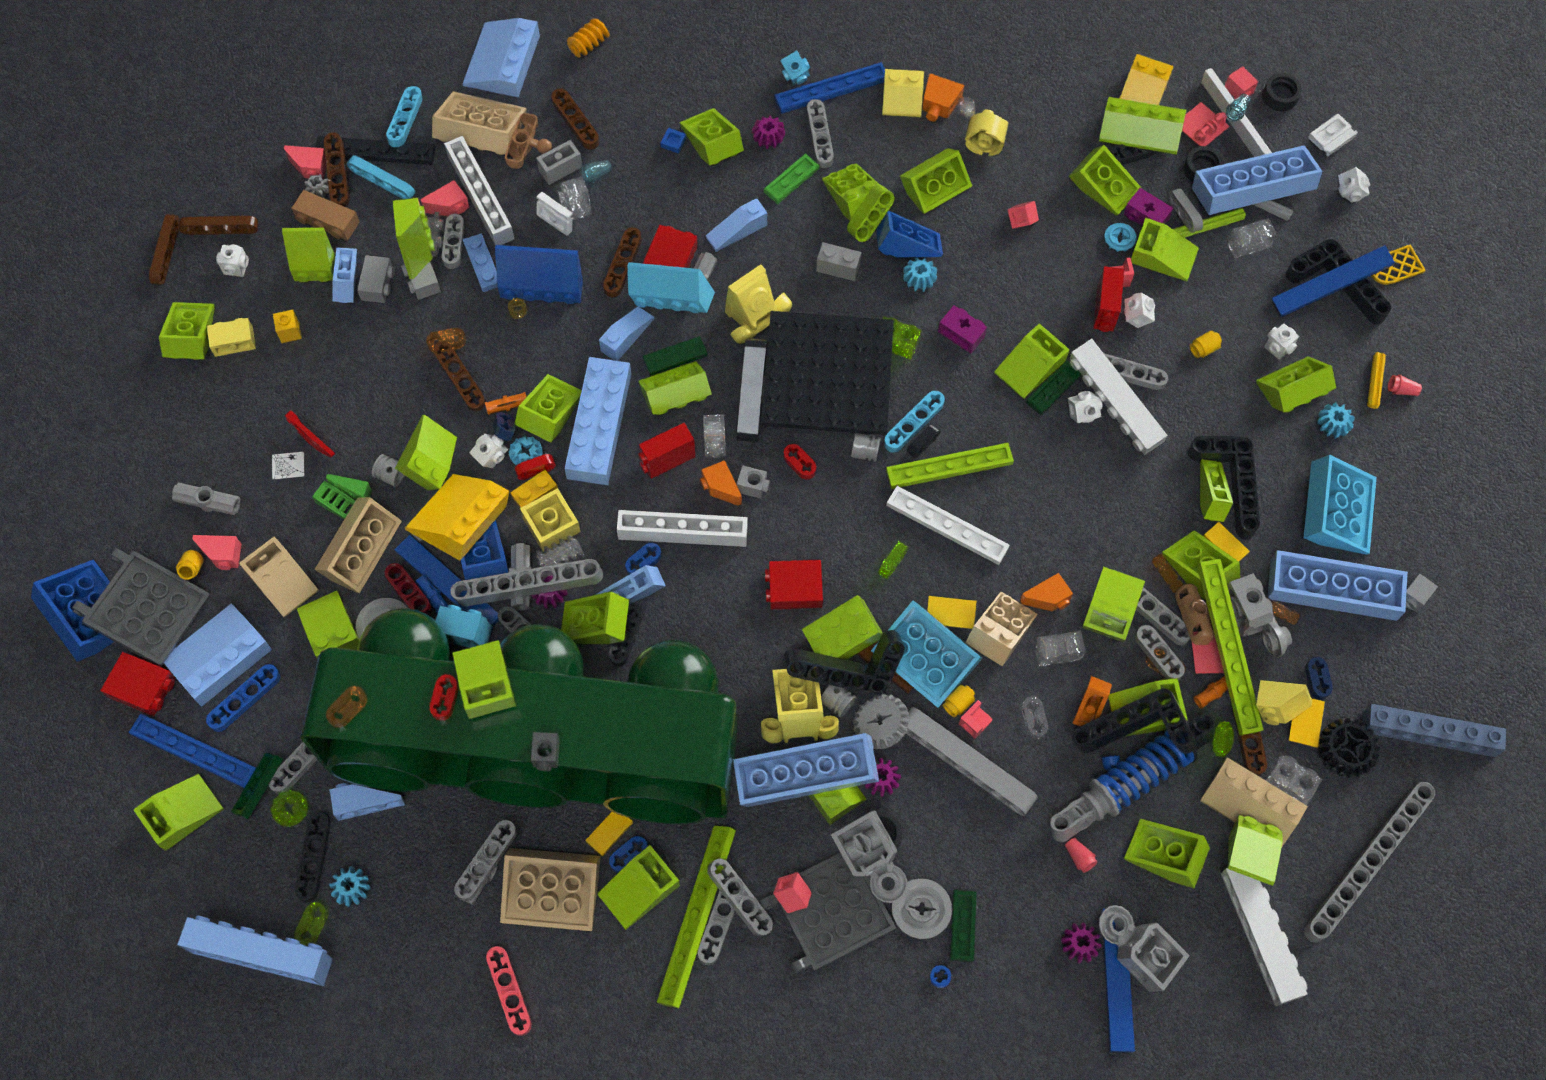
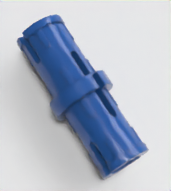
(432, 594)

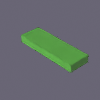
(791, 178)

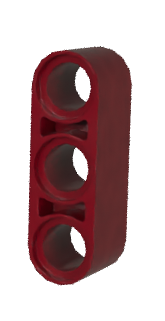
(404, 583)

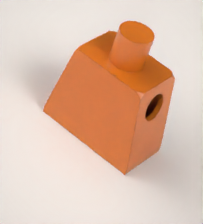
(941, 97)

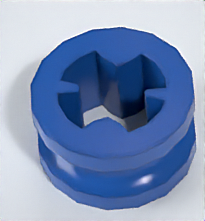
(944, 983)

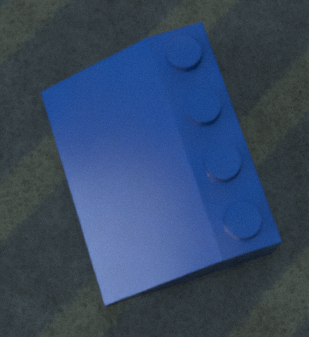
(538, 274)
(55, 600)

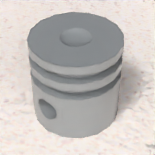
(865, 447)
(385, 470)
(838, 699)

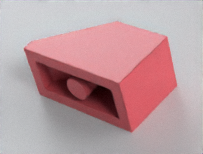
(307, 160)
(446, 200)
(221, 550)

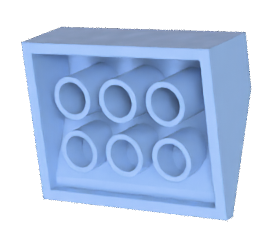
(503, 56)
(216, 654)

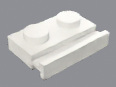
(1332, 134)
(554, 213)

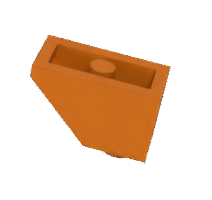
(720, 483)
(1048, 595)
(1092, 701)

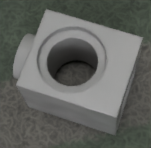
(749, 474)
(1419, 592)

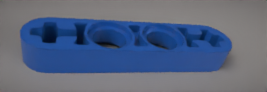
(241, 695)

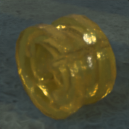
(517, 302)

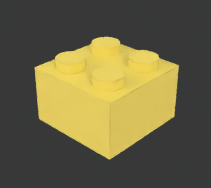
(550, 519)

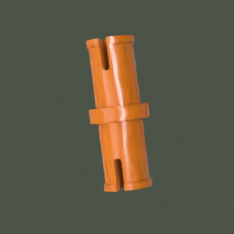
(492, 407)
(1213, 692)

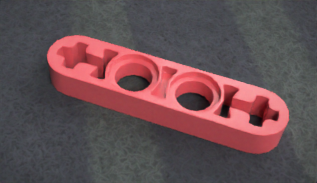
(509, 990)

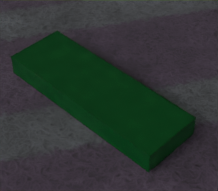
(675, 356)
(1053, 388)
(256, 785)
(963, 926)

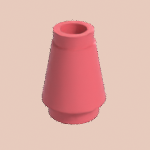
(1403, 386)
(1081, 856)

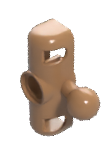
(519, 149)
(1195, 614)

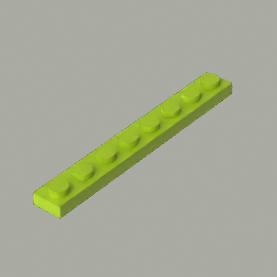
(1230, 647)
(694, 920)

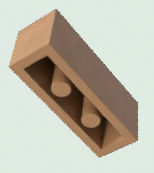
(325, 214)

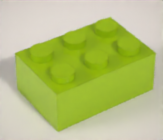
(844, 630)

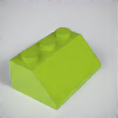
(936, 180)
(1297, 383)
(675, 388)
(837, 802)

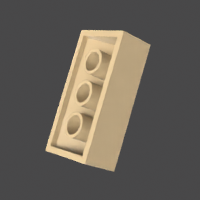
(358, 544)
(1243, 793)

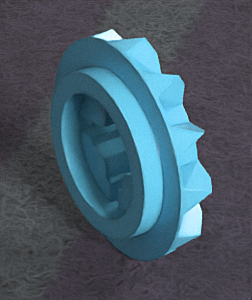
(1128, 237)
(527, 442)

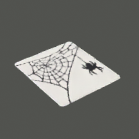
(288, 465)

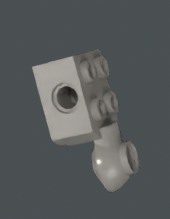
(1255, 614)
(871, 852)
(1143, 950)

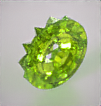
(1223, 739)
(299, 809)

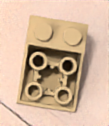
(278, 576)
(1001, 628)

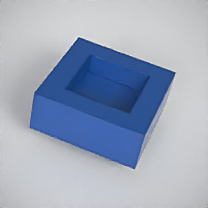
(673, 140)

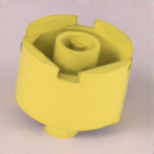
(986, 133)

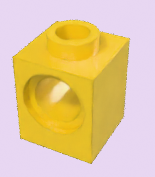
(287, 326)

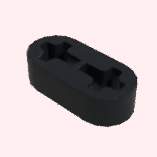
(923, 441)

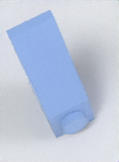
(738, 225)
(344, 275)
(624, 333)
(637, 584)
(356, 800)

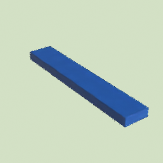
(830, 87)
(1333, 281)
(439, 575)
(192, 750)
(1118, 1000)

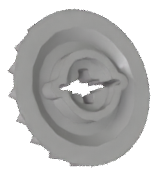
(375, 609)
(894, 723)
(933, 898)

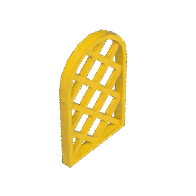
(1421, 269)

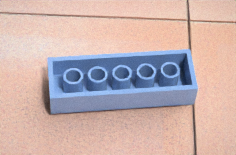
(1256, 180)
(598, 421)
(1337, 585)
(806, 770)
(255, 951)

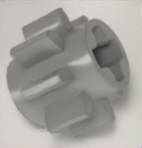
(317, 185)

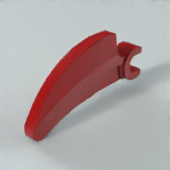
(310, 437)

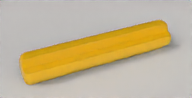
(1376, 380)

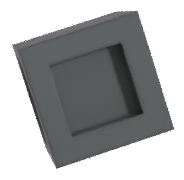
(542, 741)

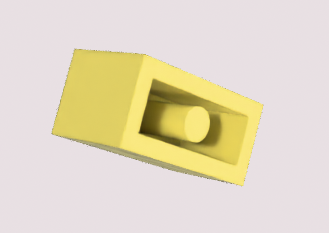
(231, 337)

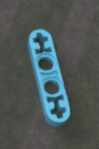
(408, 117)
(380, 177)
(914, 421)

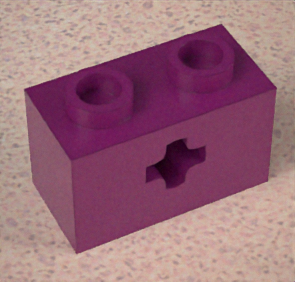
(1144, 206)
(962, 329)

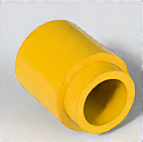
(1206, 344)
(189, 564)
(959, 700)

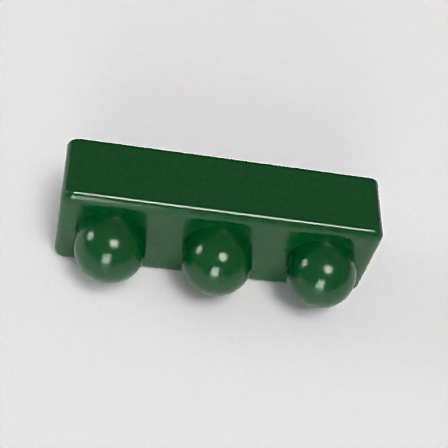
(636, 746)

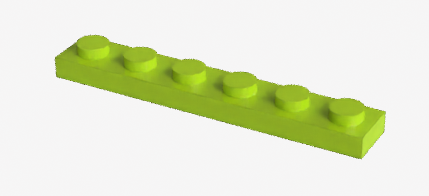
(949, 465)

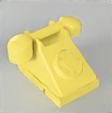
(751, 302)
(797, 711)

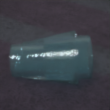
(1236, 110)
(595, 170)

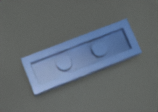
(481, 262)

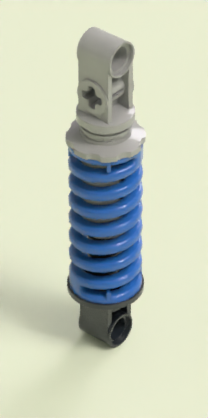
(1128, 779)

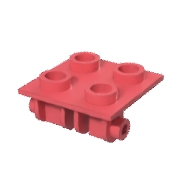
(1204, 125)
(1207, 658)

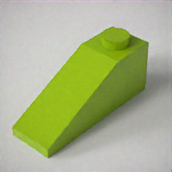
(1214, 491)

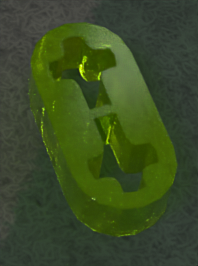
(893, 560)
(306, 922)

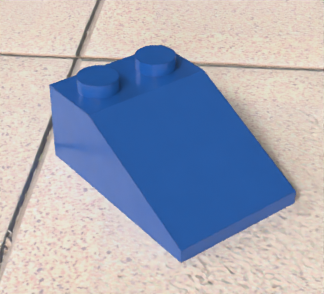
(906, 238)
(485, 556)

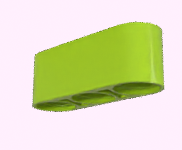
(873, 204)

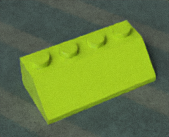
(1142, 125)
(413, 235)

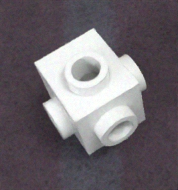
(1353, 185)
(232, 260)
(1139, 310)
(1281, 341)
(1084, 407)
(489, 450)

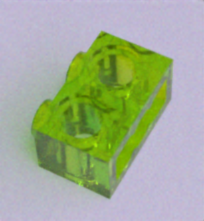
(900, 332)

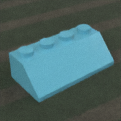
(669, 287)

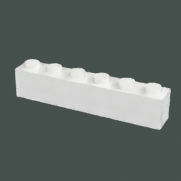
(479, 191)
(1118, 397)
(682, 528)
(1265, 937)

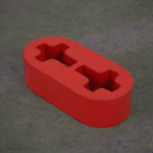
(803, 458)
(534, 466)
(438, 696)

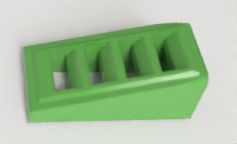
(351, 487)
(326, 493)

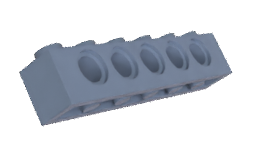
(1435, 730)

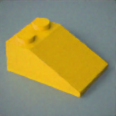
(1146, 80)

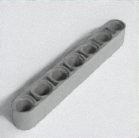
(536, 586)
(970, 762)

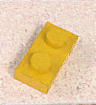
(534, 489)

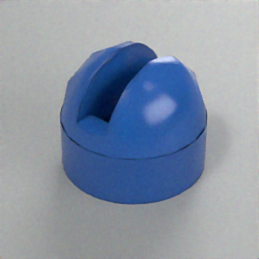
(1110, 761)

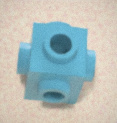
(795, 68)

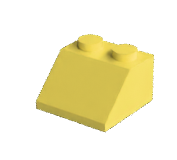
(903, 93)
(1282, 701)

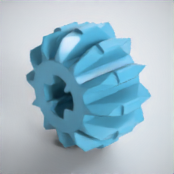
(920, 274)
(1335, 420)
(340, 886)

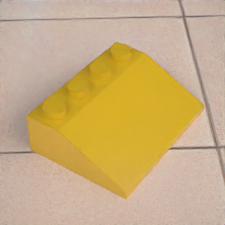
(459, 514)

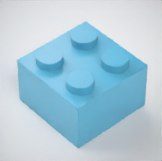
(464, 627)

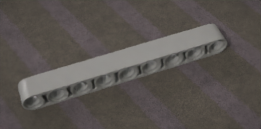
(1362, 868)

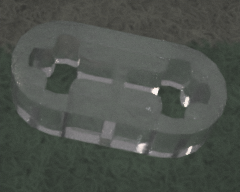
(966, 107)
(1030, 719)

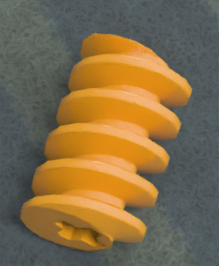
(587, 37)

